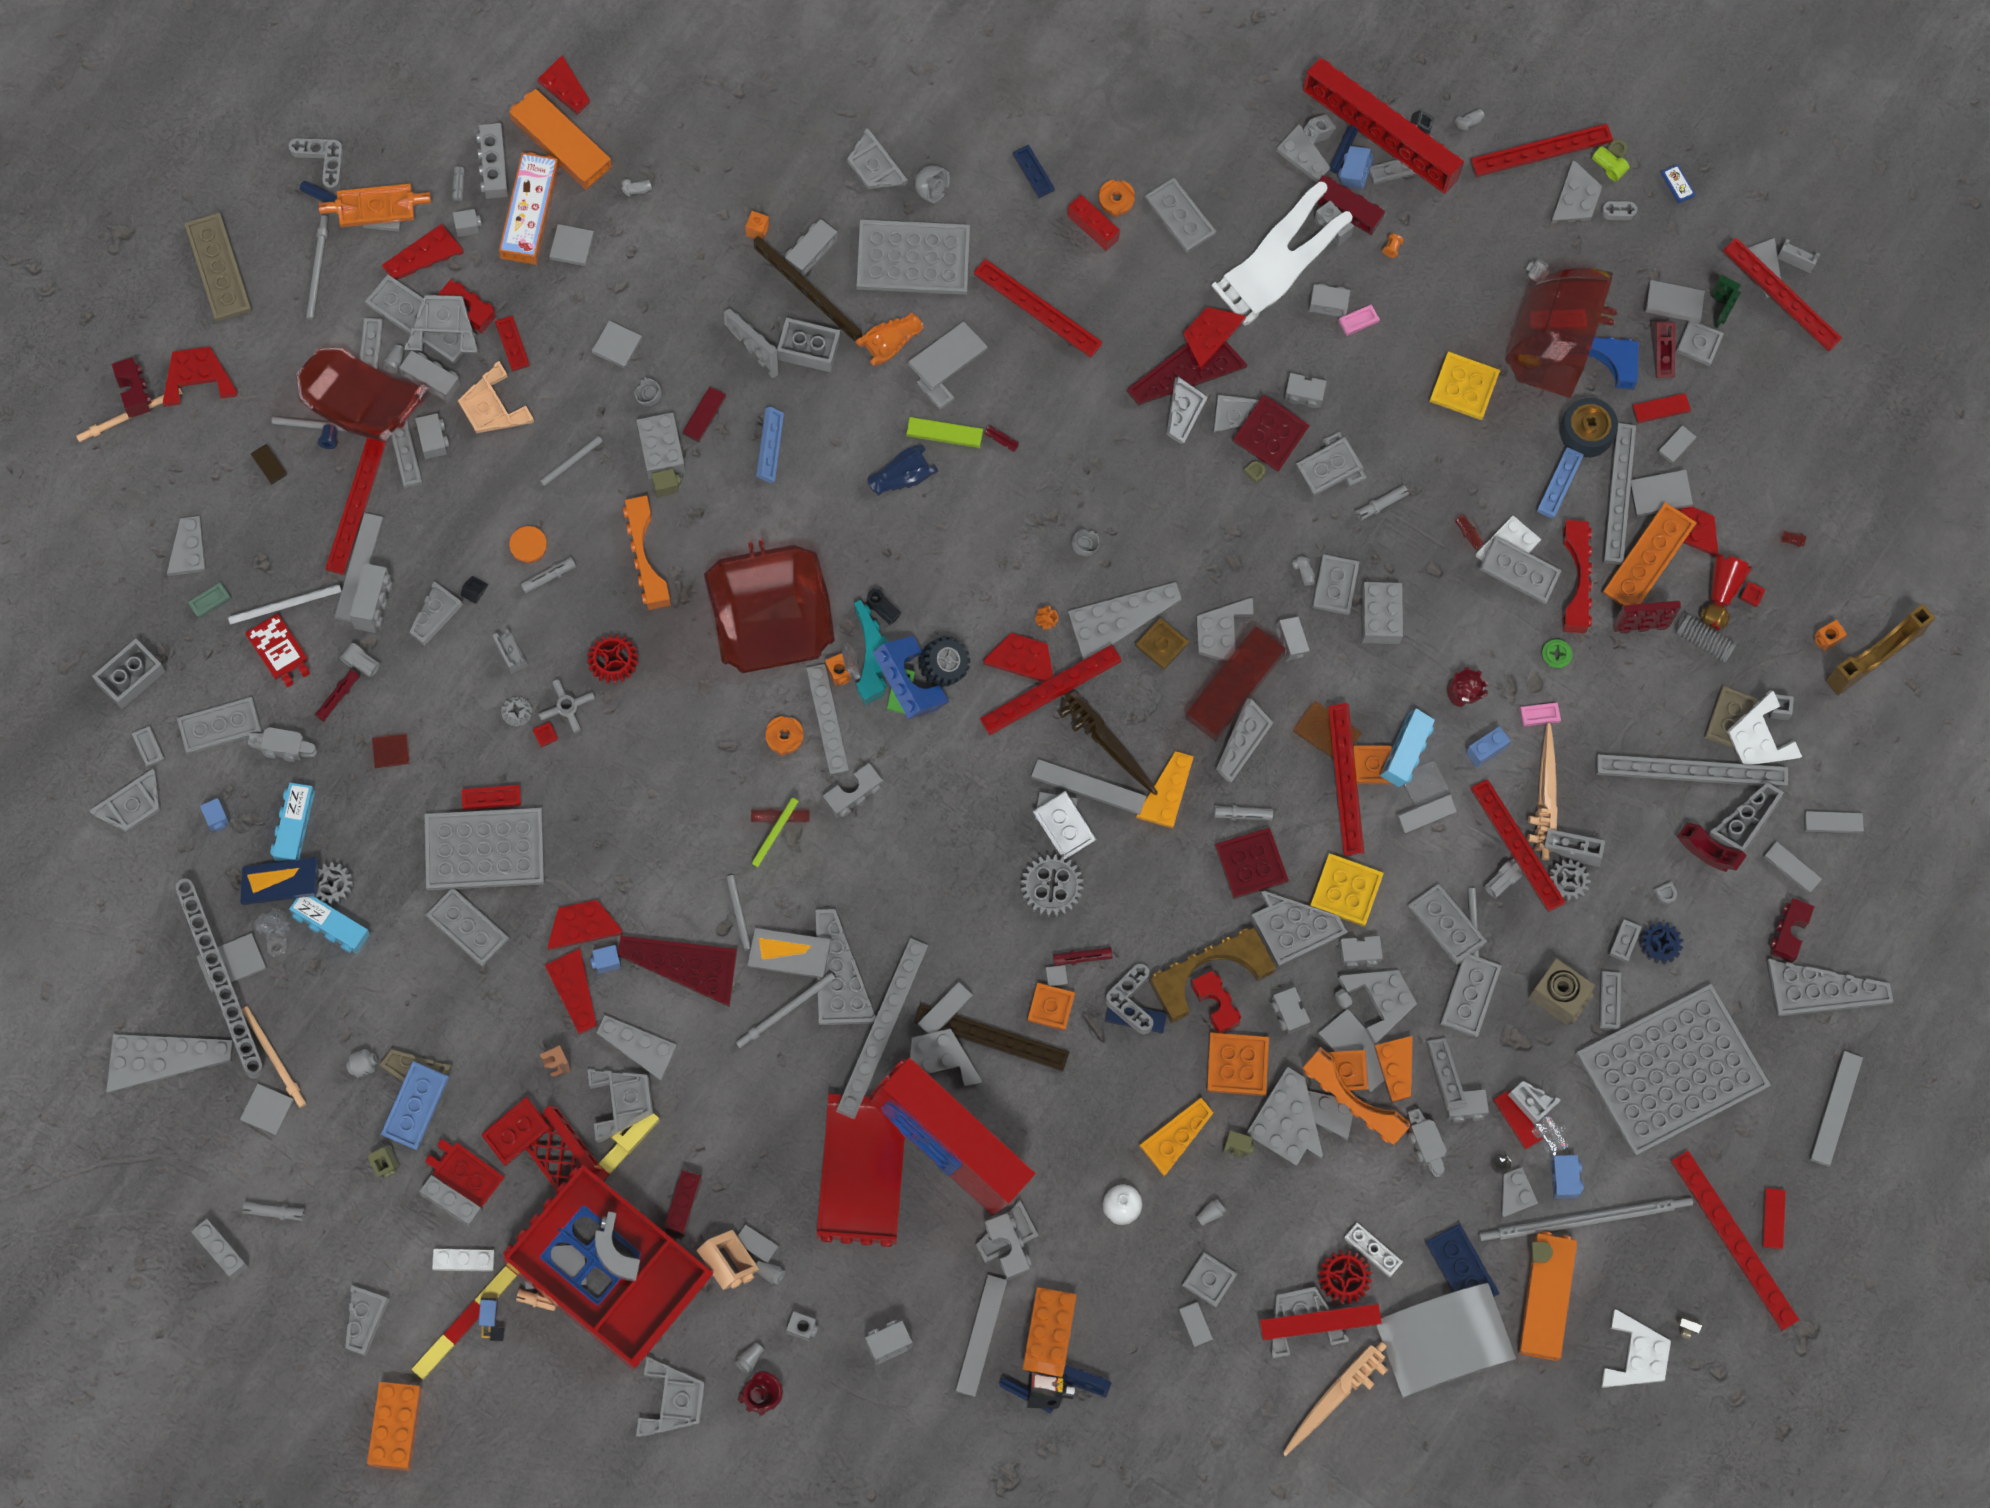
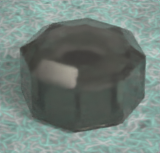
(1501, 1163)

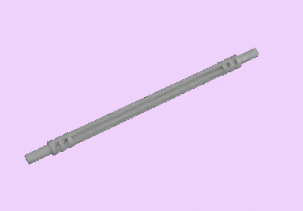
(1585, 1219)

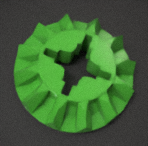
(1563, 649)

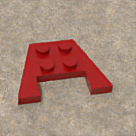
(194, 368)

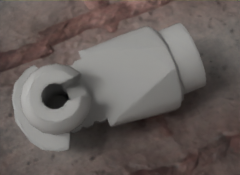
(1469, 119)
(640, 187)
(1305, 569)

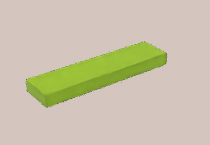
(944, 432)
(774, 833)

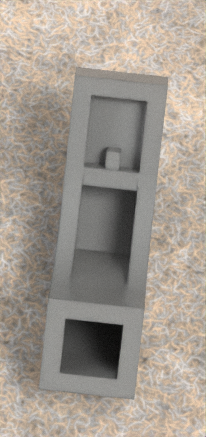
(614, 1262)

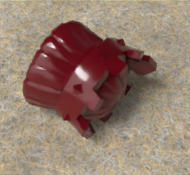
(1466, 687)
(761, 1393)

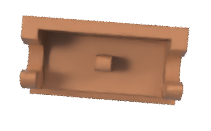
(555, 1058)

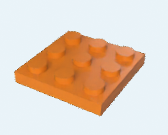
(1237, 1064)

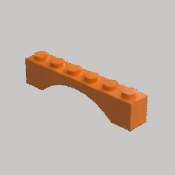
(655, 588)
(1386, 1122)

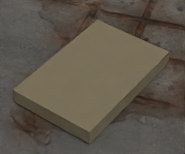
(1728, 710)

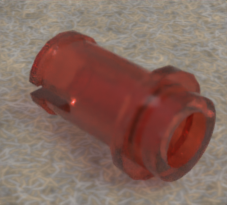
(1792, 538)

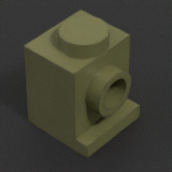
(1238, 1144)
(378, 1159)

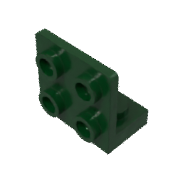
(1726, 292)

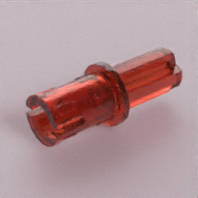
(1469, 532)

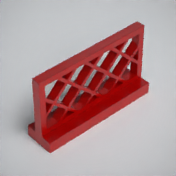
(573, 1142)

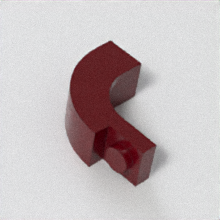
(1709, 850)

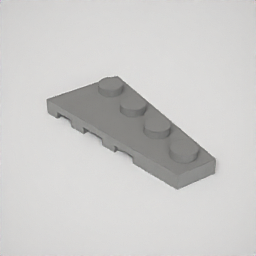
(753, 341)

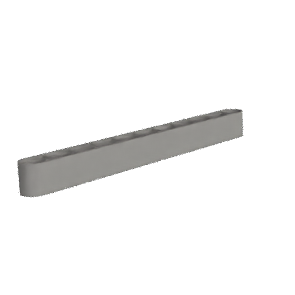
(219, 969)

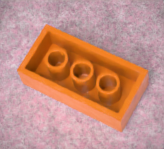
(1049, 1332)
(394, 1426)

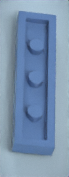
(770, 444)
(1560, 483)

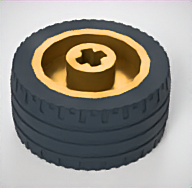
(1589, 427)

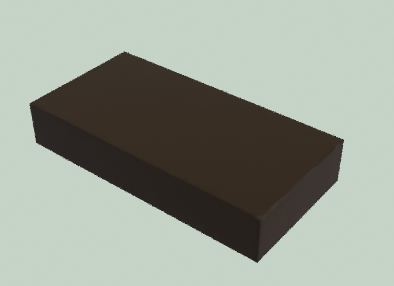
(268, 464)

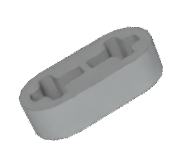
(1618, 209)

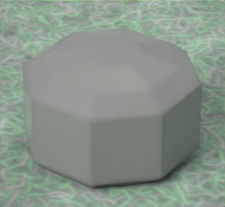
(1343, 999)

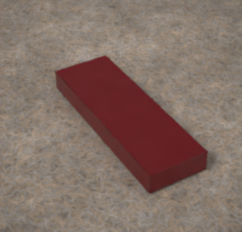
(704, 414)

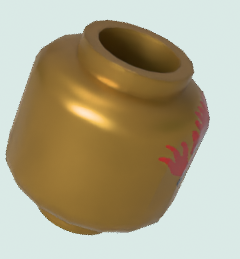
(1715, 617)

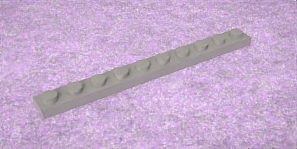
(1691, 771)
(882, 1028)

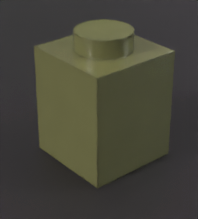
(665, 482)

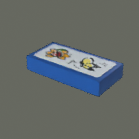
(1678, 184)

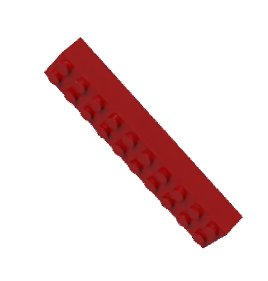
(1383, 125)

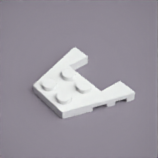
(1753, 739)
(1645, 1358)

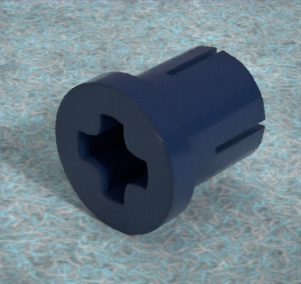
(328, 438)

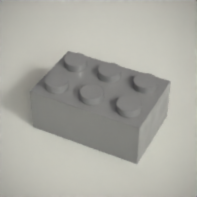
(808, 345)
(660, 444)
(371, 598)
(1382, 613)
(128, 673)

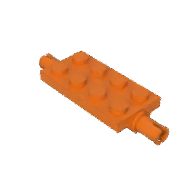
(375, 205)

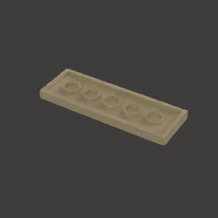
(217, 267)

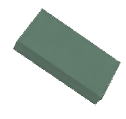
(209, 600)

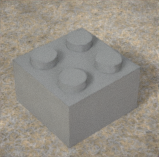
(888, 1342)

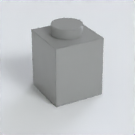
(467, 222)
(1785, 710)

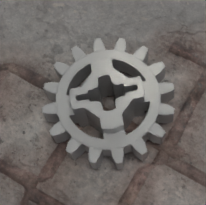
(338, 881)
(1574, 886)

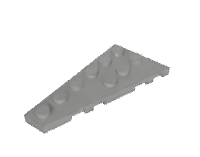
(844, 998)

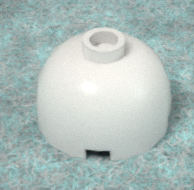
(1122, 1204)

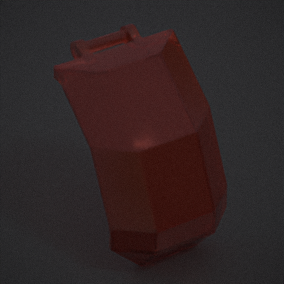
(356, 394)

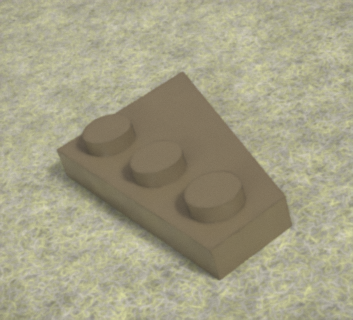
(398, 1064)

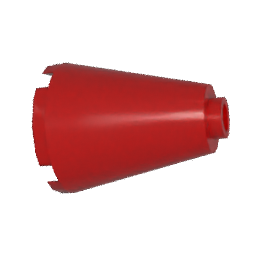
(1727, 579)

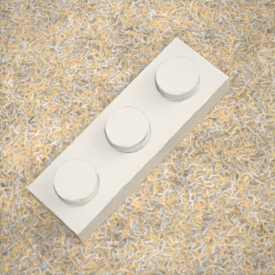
(463, 1260)

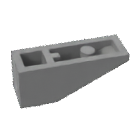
(1575, 847)

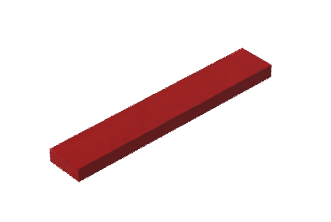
(1320, 1322)

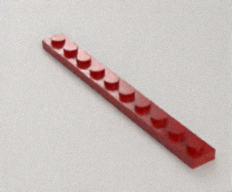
(1735, 1240)

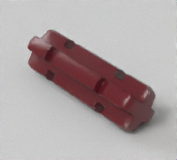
(1001, 438)

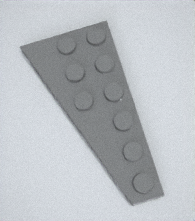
(1117, 618)
(1817, 990)
(154, 1058)

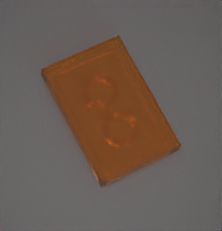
(1317, 731)

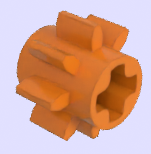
(1046, 617)

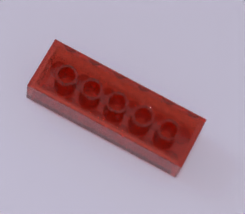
(1235, 683)

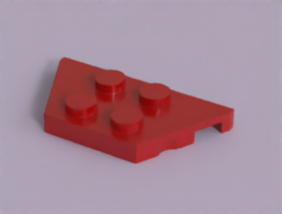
(1210, 333)
(1704, 532)
(1022, 657)
(582, 924)

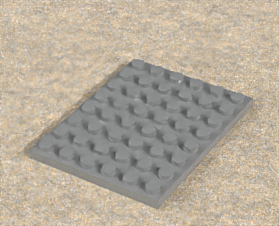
(1673, 1070)

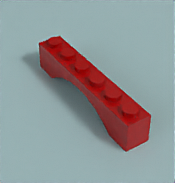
(1576, 540)

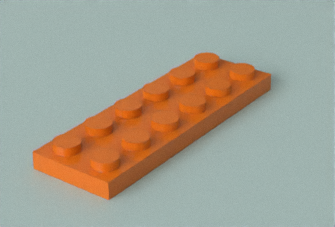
(1649, 556)

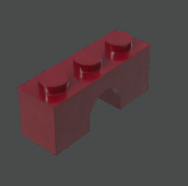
(128, 375)
(1785, 944)
(682, 1203)

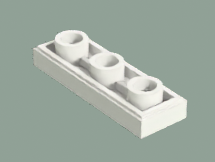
(1363, 1241)

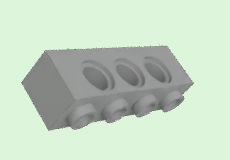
(492, 187)

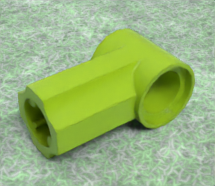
(1614, 166)

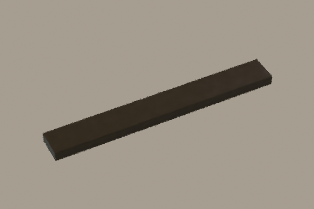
(807, 289)
(1002, 1040)

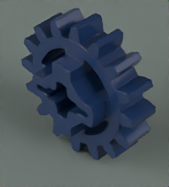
(1654, 941)

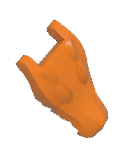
(888, 338)

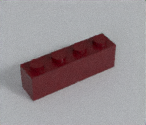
(1364, 214)

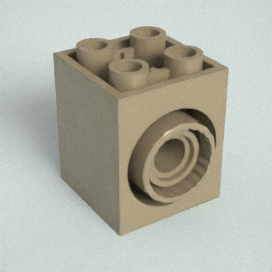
(1573, 993)

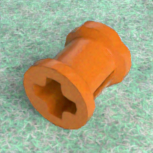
(1393, 245)

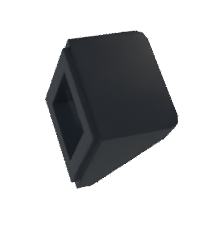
(1423, 121)
(473, 589)

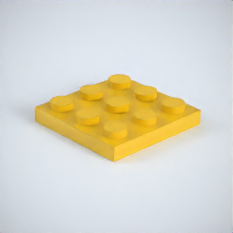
(1464, 385)
(1347, 889)

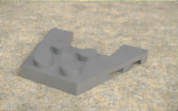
(442, 315)
(1217, 631)
(1388, 995)
(940, 1052)
(629, 1100)
(1299, 1303)
(680, 1400)

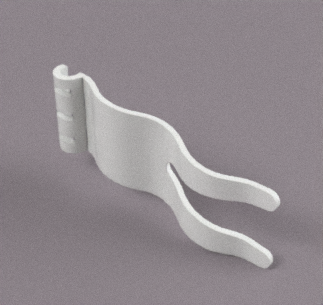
(1273, 266)

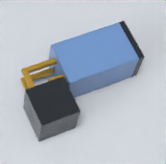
(487, 1318)

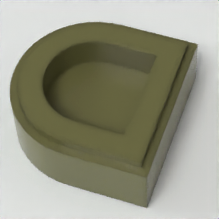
(1618, 148)
(1255, 471)
(1541, 1252)

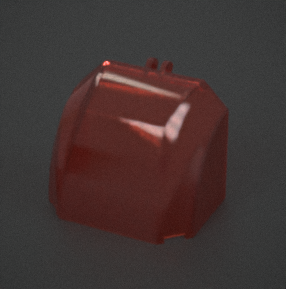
(1559, 328)
(769, 607)

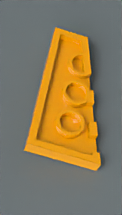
(1164, 806)
(1172, 1140)

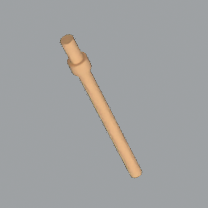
(96, 429)
(292, 1088)

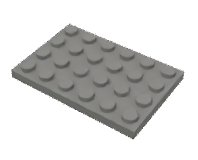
(913, 257)
(484, 849)

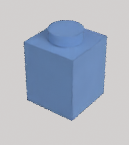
(214, 815)
(605, 959)

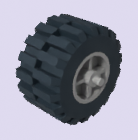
(944, 661)

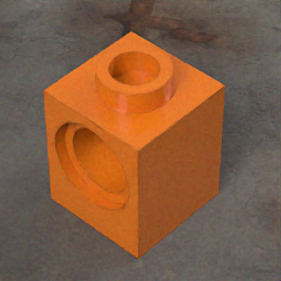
(757, 225)
(1835, 630)
(834, 663)

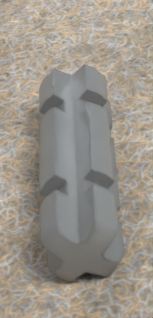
(458, 182)

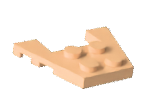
(484, 407)

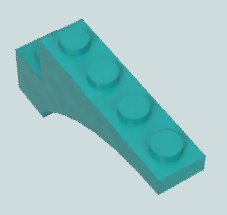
(870, 685)

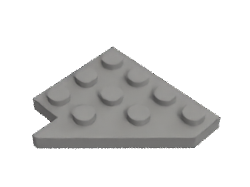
(1295, 928)
(1287, 1120)

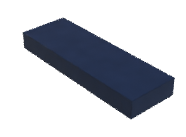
(1033, 171)
(1158, 1018)

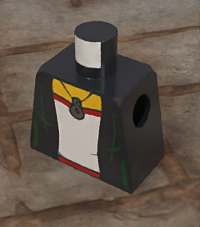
(1047, 1391)

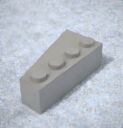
(1747, 821)

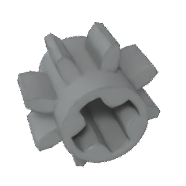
(1537, 270)

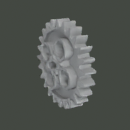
(1068, 887)

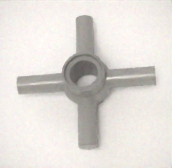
(564, 699)

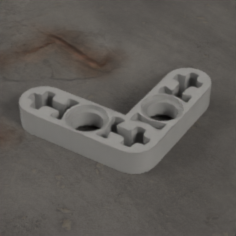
(326, 153)
(1124, 995)

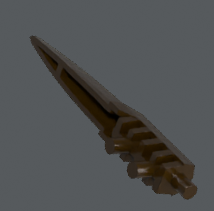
(1101, 734)

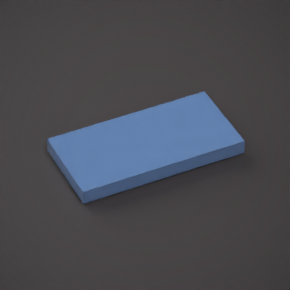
(415, 1105)

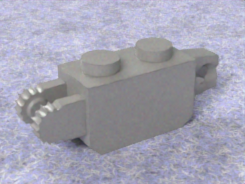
(282, 744)
(1427, 1142)

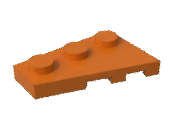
(1396, 1067)

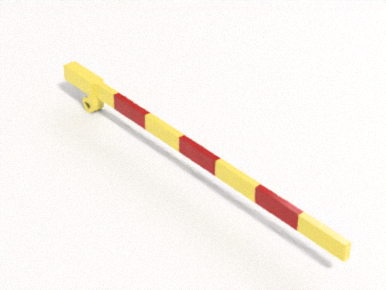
(624, 1146)

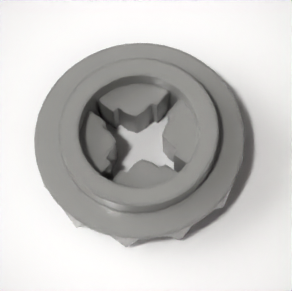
(524, 715)

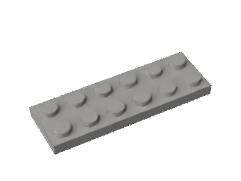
(401, 308)

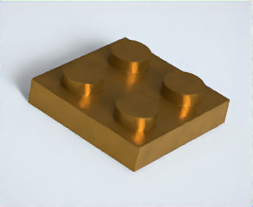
(1162, 644)

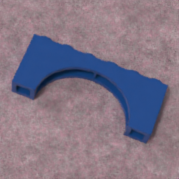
(1619, 358)

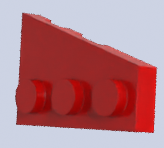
(564, 86)

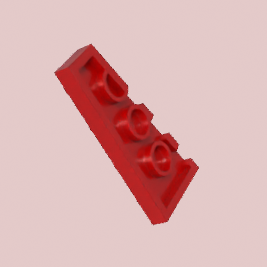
(429, 249)
(572, 986)

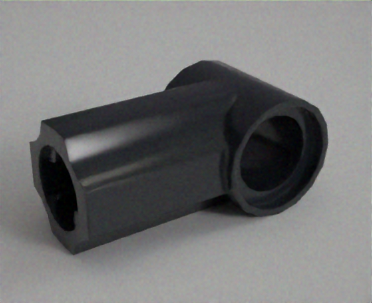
(884, 608)

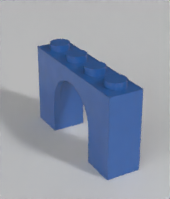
(912, 699)

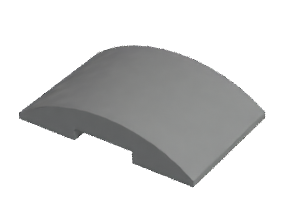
(1445, 1339)

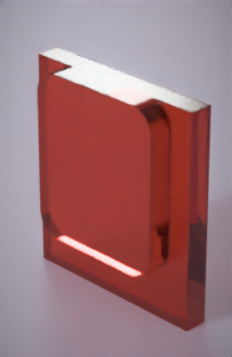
(390, 751)

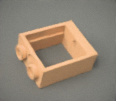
(718, 1265)

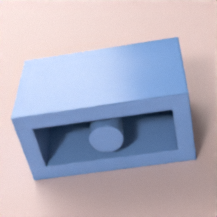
(1356, 167)
(1488, 747)
(1566, 1176)

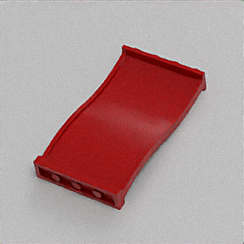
(860, 1177)

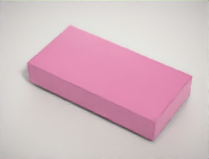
(1359, 320)
(1540, 714)

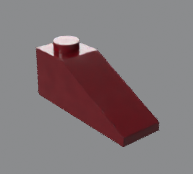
(1664, 348)

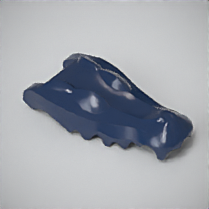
(903, 471)

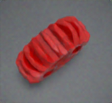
(624, 667)
(1336, 1275)

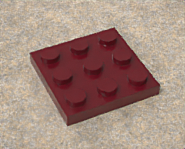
(1271, 433)
(1646, 616)
(1251, 863)

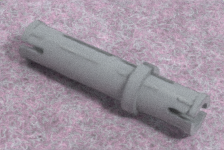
(1376, 505)
(548, 575)
(1243, 813)
(282, 1212)

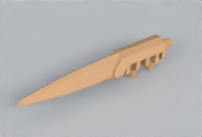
(1547, 797)
(1353, 1377)

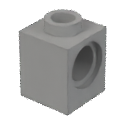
(1319, 129)
(795, 1320)

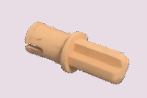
(534, 1299)

